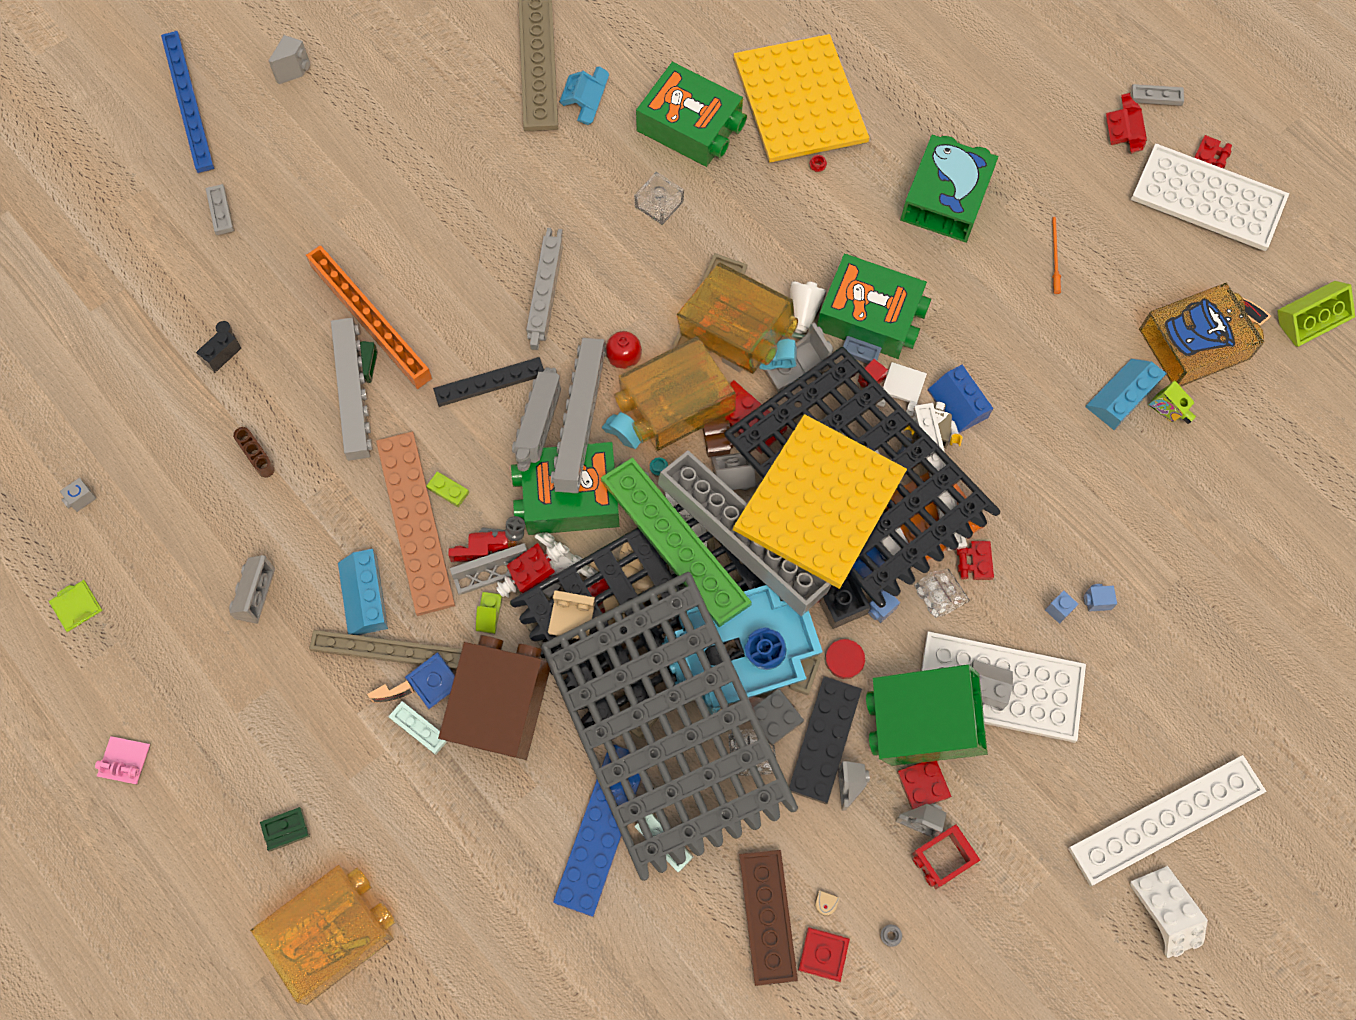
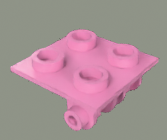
(122, 760)

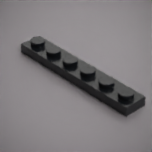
(488, 382)

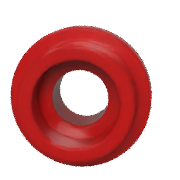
(818, 159)

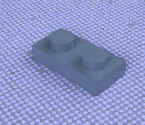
(862, 350)

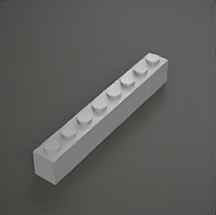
(350, 389)

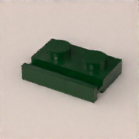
(284, 829)

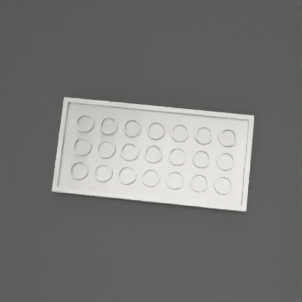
(1210, 197)
(1044, 689)

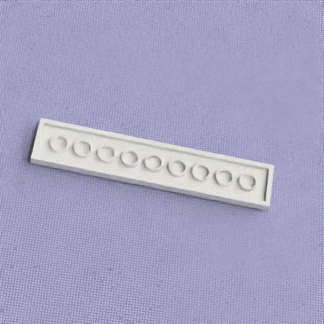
(1166, 820)

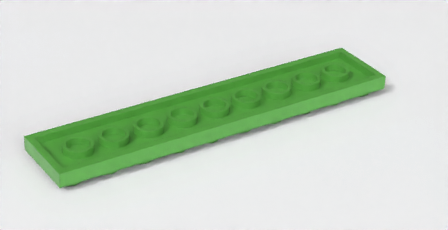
(675, 540)

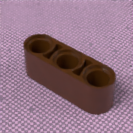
(248, 446)

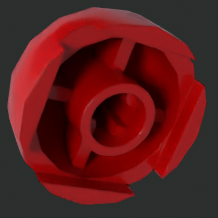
(623, 349)

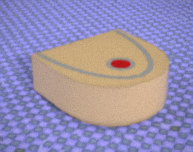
(826, 903)

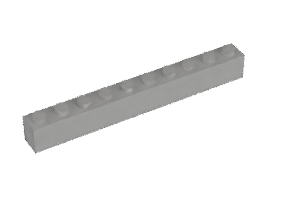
(579, 416)

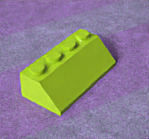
(1317, 312)

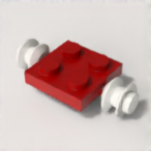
(530, 568)

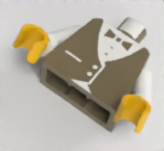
(946, 425)

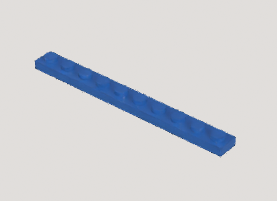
(187, 102)

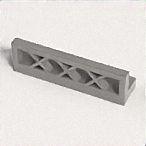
(485, 564)

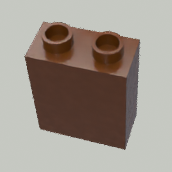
(495, 698)

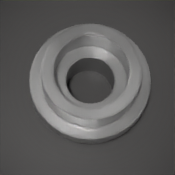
(897, 932)

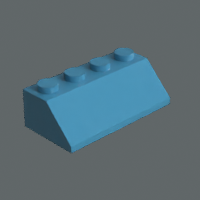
(1125, 391)
(362, 593)

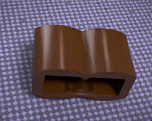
(714, 438)

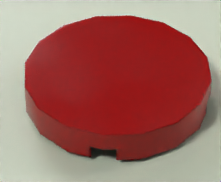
(845, 658)

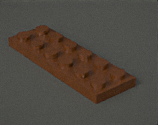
(768, 918)

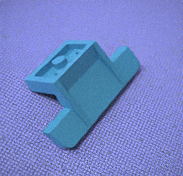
(586, 92)

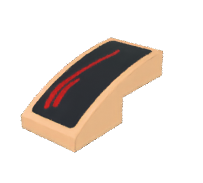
(1256, 313)
(383, 693)

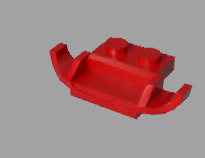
(1127, 125)

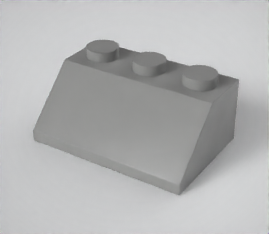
(252, 589)

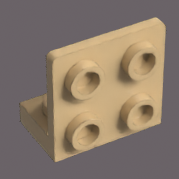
(569, 612)

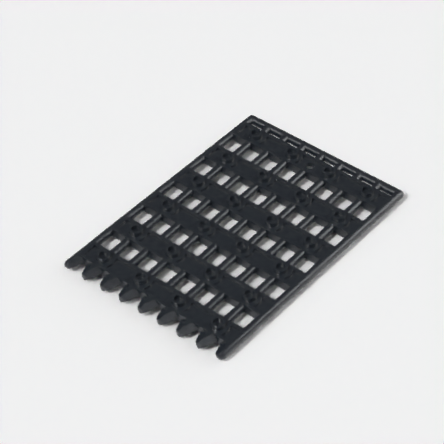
(899, 514)
(620, 586)

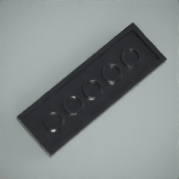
(825, 740)

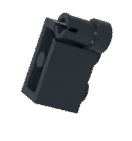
(219, 348)

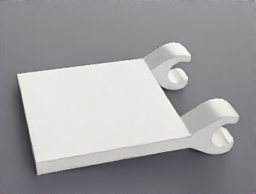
(904, 384)

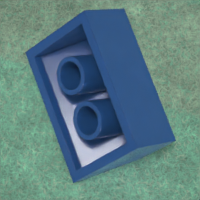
(961, 398)

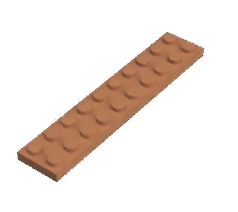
(415, 524)

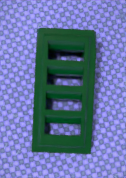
(368, 356)

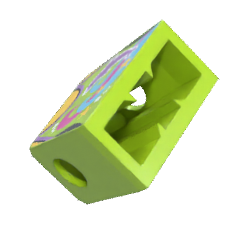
(1173, 403)

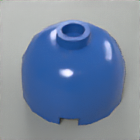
(766, 648)

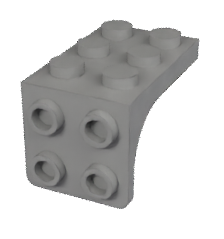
(810, 351)

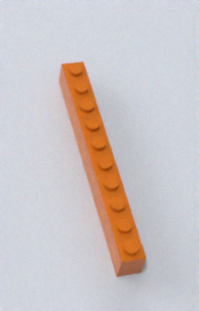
(369, 317)

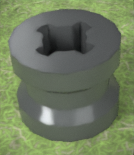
(515, 528)

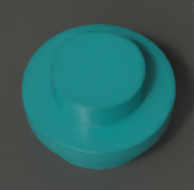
(657, 465)

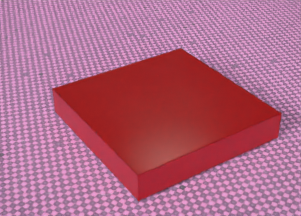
(824, 954)

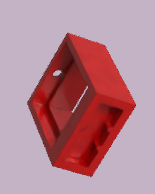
(961, 844)

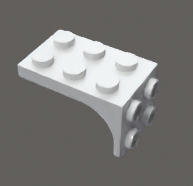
(1173, 911)

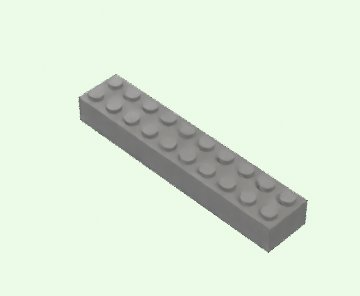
(717, 511)

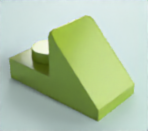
(488, 612)

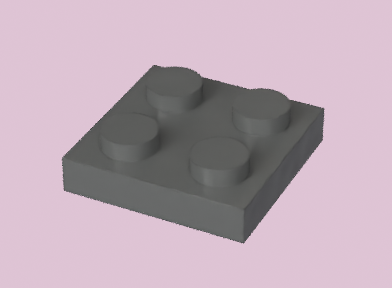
(777, 716)

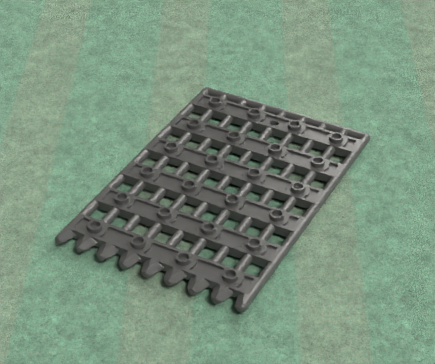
(709, 823)

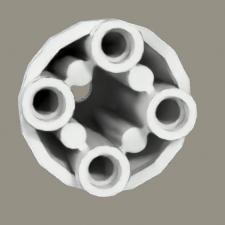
(806, 302)

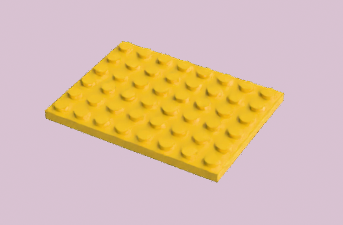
(800, 98)
(820, 501)

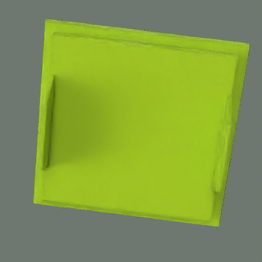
(75, 605)

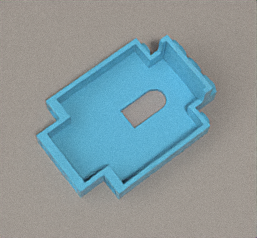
(765, 612)

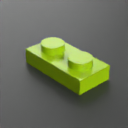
(447, 489)

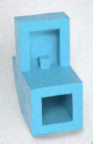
(622, 427)

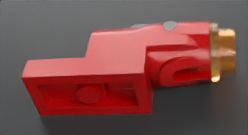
(480, 545)

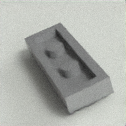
(1157, 94)
(219, 209)

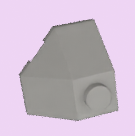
(852, 782)
(924, 819)

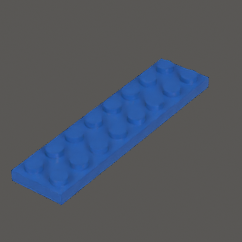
(593, 849)

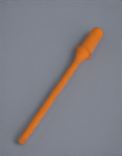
(1056, 277)

